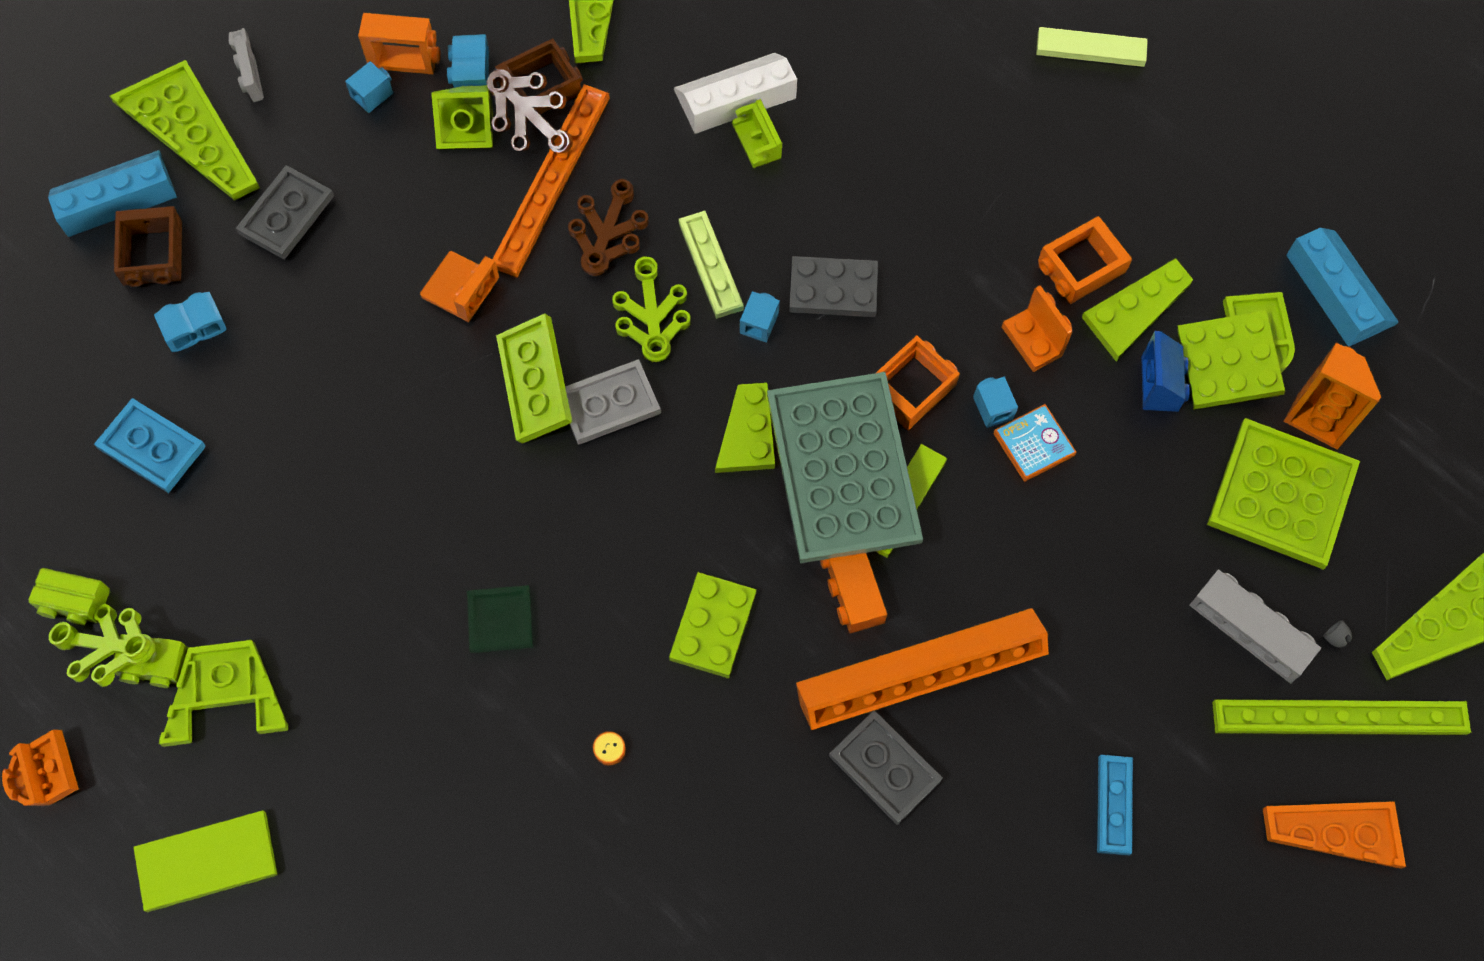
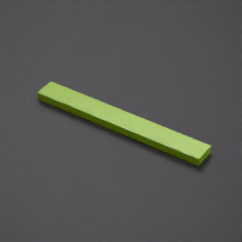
(1341, 717)

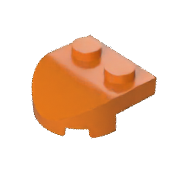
(40, 771)

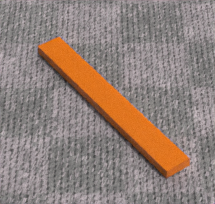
(549, 182)

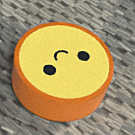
(609, 748)

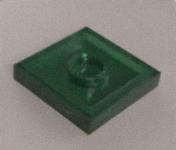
(499, 619)

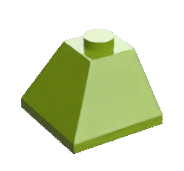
(463, 117)

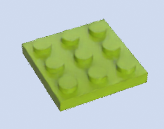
(1231, 360)

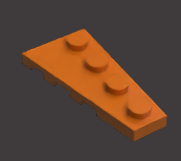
(1345, 829)

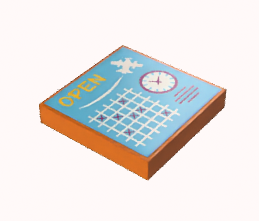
(1034, 442)

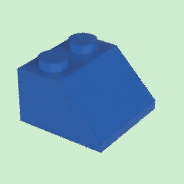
(1164, 374)

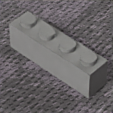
(1255, 626)

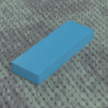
(1115, 805)

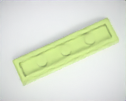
(1092, 46)
(711, 264)

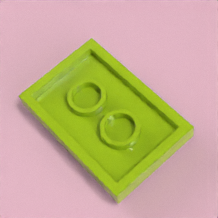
(713, 625)

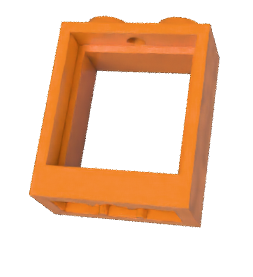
(401, 30)
(1106, 246)
(943, 369)

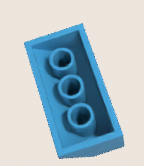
(98, 196)
(1340, 286)

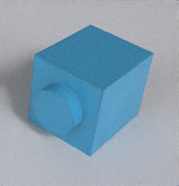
(369, 86)
(759, 316)
(995, 401)

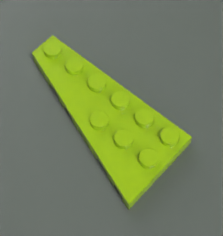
(183, 118)
(1440, 628)

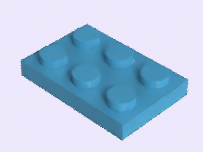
(150, 445)

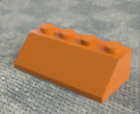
(1335, 397)

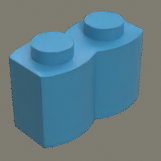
(469, 60)
(190, 321)

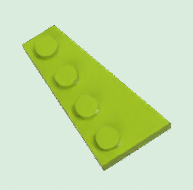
(590, 28)
(1131, 311)

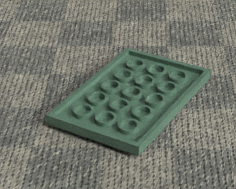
(844, 467)

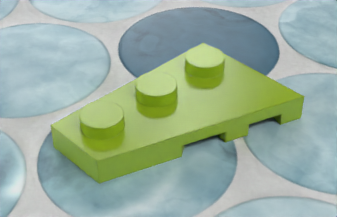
(748, 433)

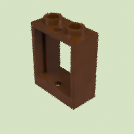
(539, 57)
(144, 222)

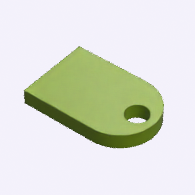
(1277, 317)

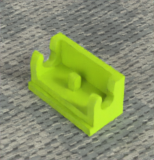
(757, 134)

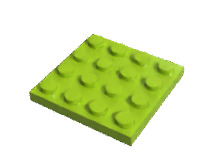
(1284, 493)

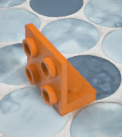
(460, 285)
(1039, 331)

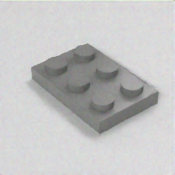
(610, 401)

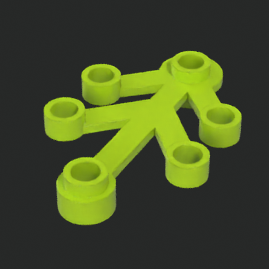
(651, 314)
(134, 650)

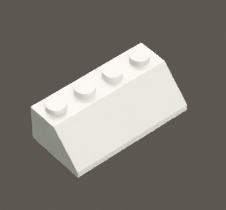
(717, 96)

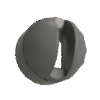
(1338, 634)

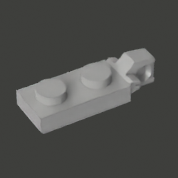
(246, 64)

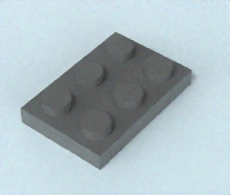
(285, 212)
(833, 286)
(885, 767)

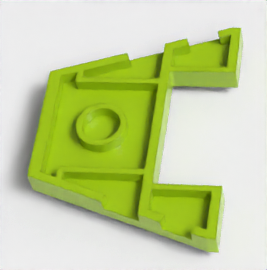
(219, 678)

